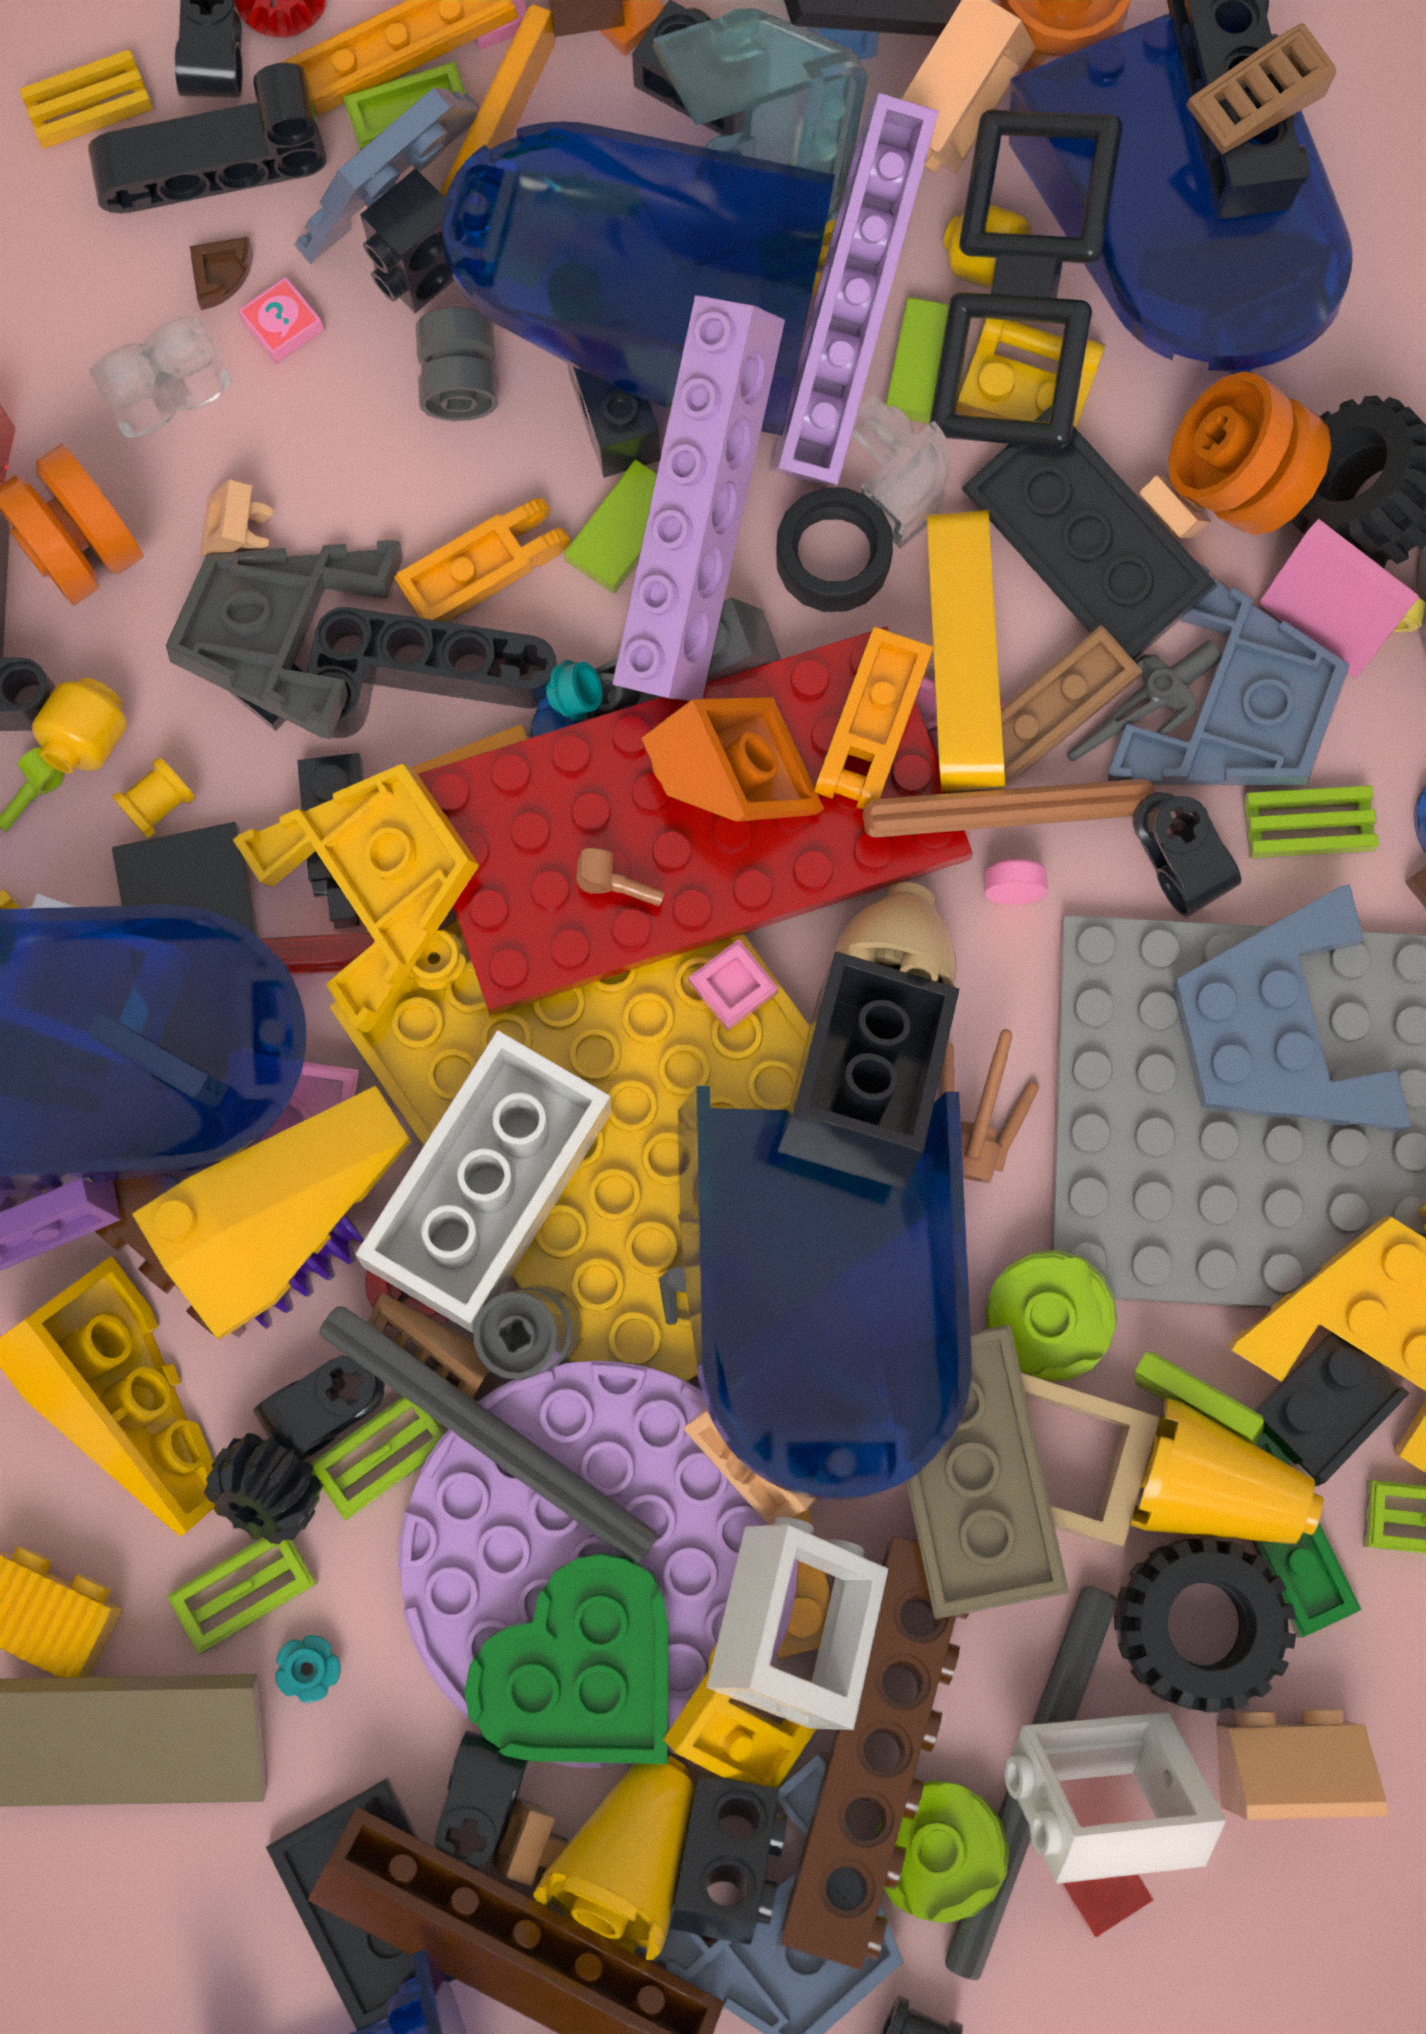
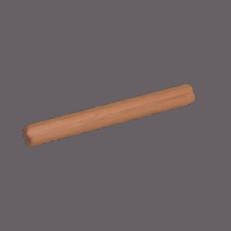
(1003, 807)

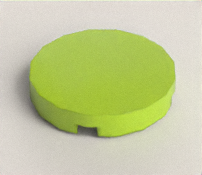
(1056, 1312)
(952, 1855)

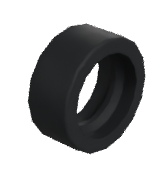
(834, 504)

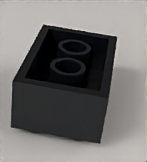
(869, 1070)

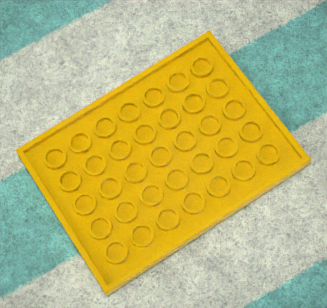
(647, 1047)

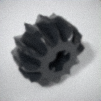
(263, 1488)

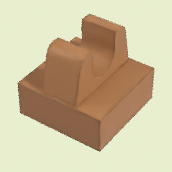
(527, 1842)

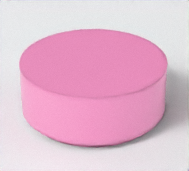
(1015, 882)

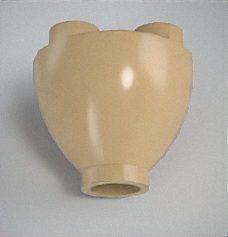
(902, 934)

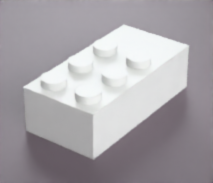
(485, 1181)

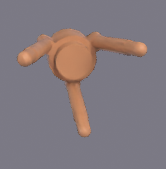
(979, 1148)

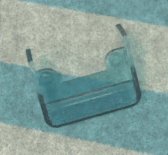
(795, 89)

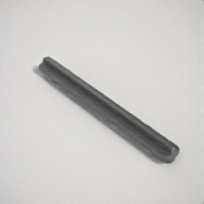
(488, 1434)
(1058, 1704)

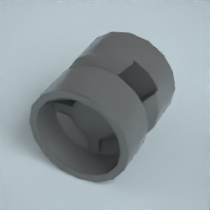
(456, 364)
(527, 1331)

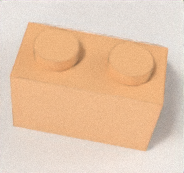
(1298, 1768)

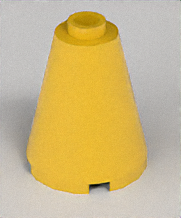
(1221, 1485)
(626, 1859)

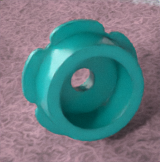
(574, 689)
(325, 1668)

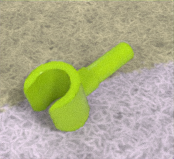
(41, 780)

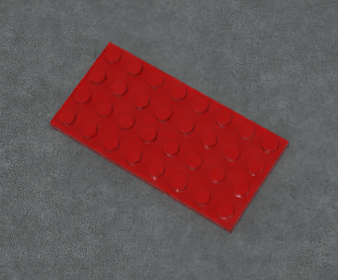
(593, 786)

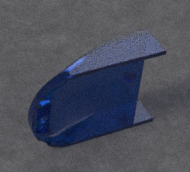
(610, 233)
(1171, 270)
(171, 976)
(824, 1302)

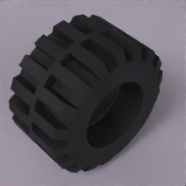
(1392, 512)
(1261, 1618)

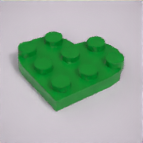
(582, 1674)

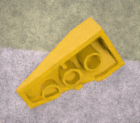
(258, 1216)
(104, 1385)

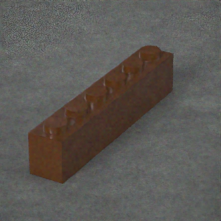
(501, 1939)

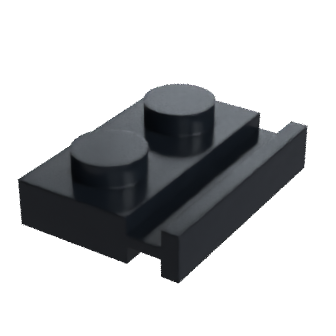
(1329, 1406)

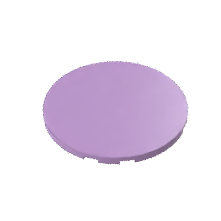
(486, 1543)

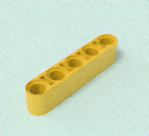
(965, 652)

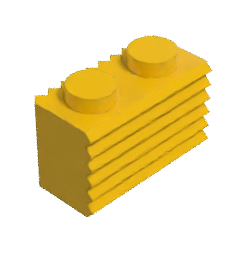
(50, 1619)

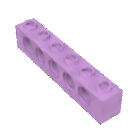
(854, 289)
(698, 498)

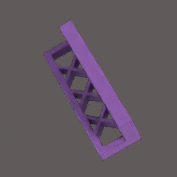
(52, 1217)

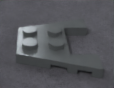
(253, 614)

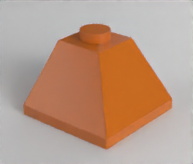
(732, 760)

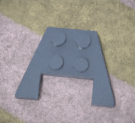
(410, 140)
(1261, 710)
(1257, 1032)
(773, 1984)

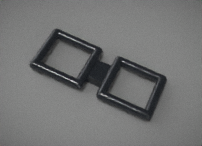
(1026, 276)

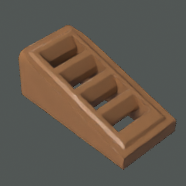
(1296, 64)
(446, 1346)

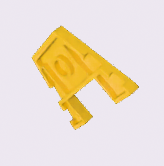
(394, 865)
(1366, 1296)

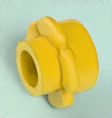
(448, 968)

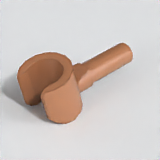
(597, 877)

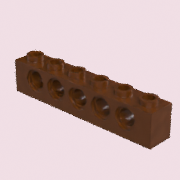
(810, 1919)

